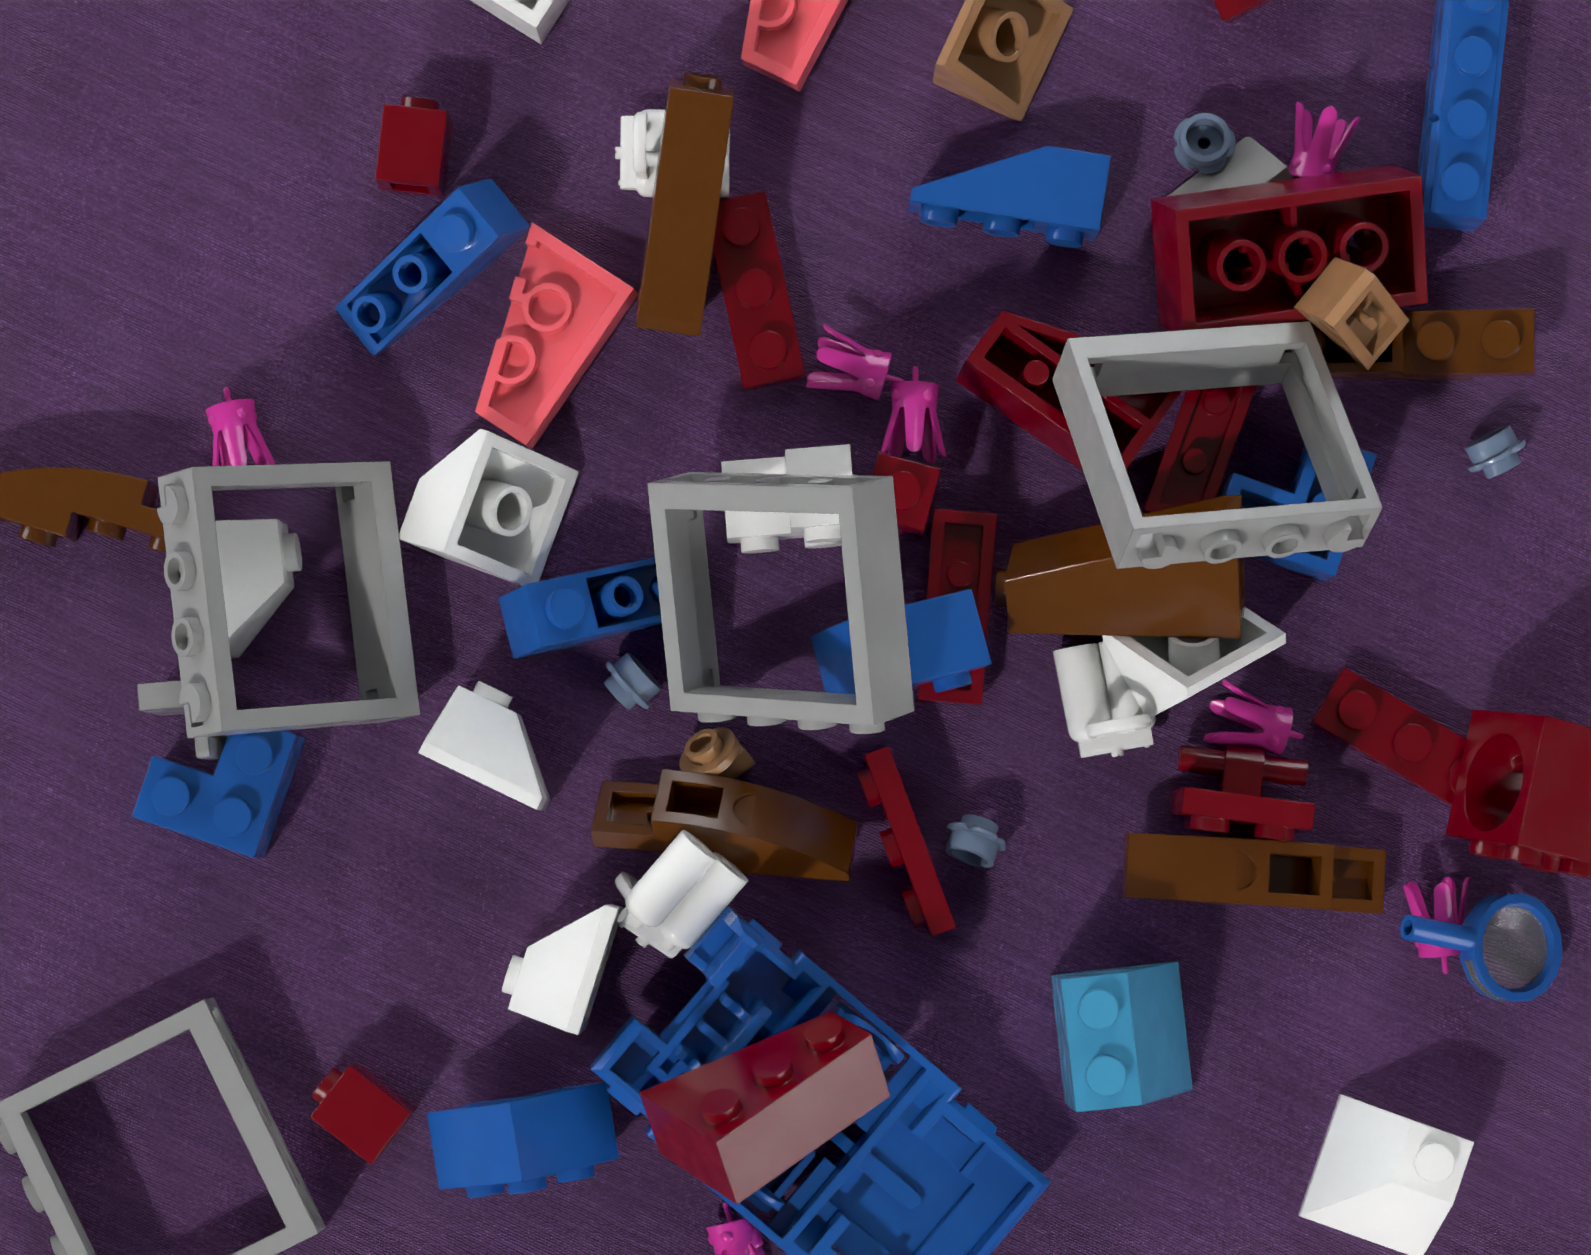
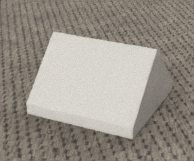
(1175, 668)

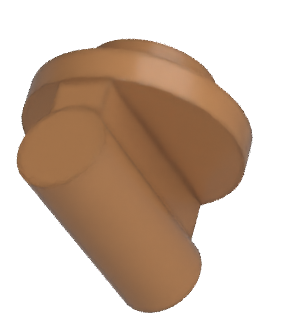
(716, 754)

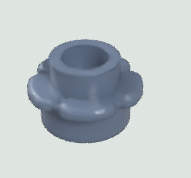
(1206, 127)
(1495, 452)
(631, 682)
(974, 841)

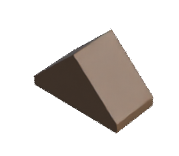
(1353, 311)

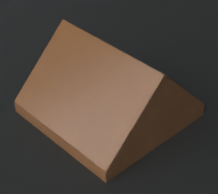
(1001, 51)

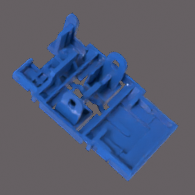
(910, 1176)

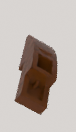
(1447, 347)
(56, 501)
(740, 820)
(1254, 873)

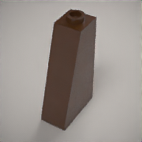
(685, 205)
(1074, 588)

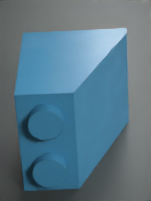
(1121, 1036)

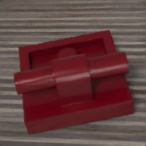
(1240, 791)

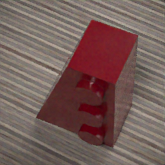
(1015, 374)
(766, 1104)

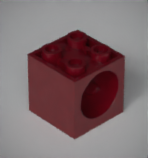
(1525, 792)

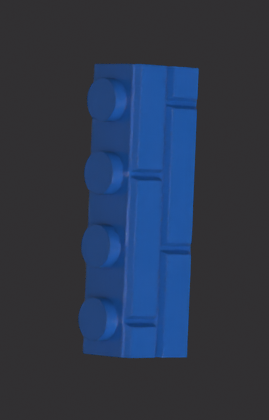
(1461, 111)

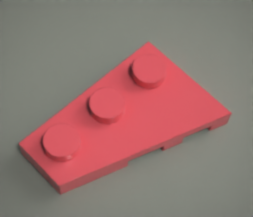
(788, 37)
(552, 333)

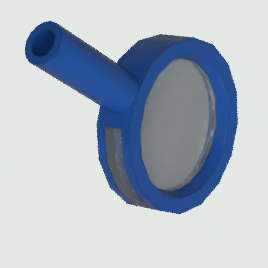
(1505, 945)

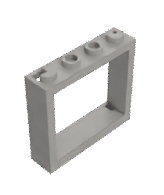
(1206, 361)
(871, 584)
(373, 590)
(239, 1093)

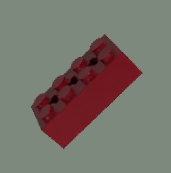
(1260, 222)

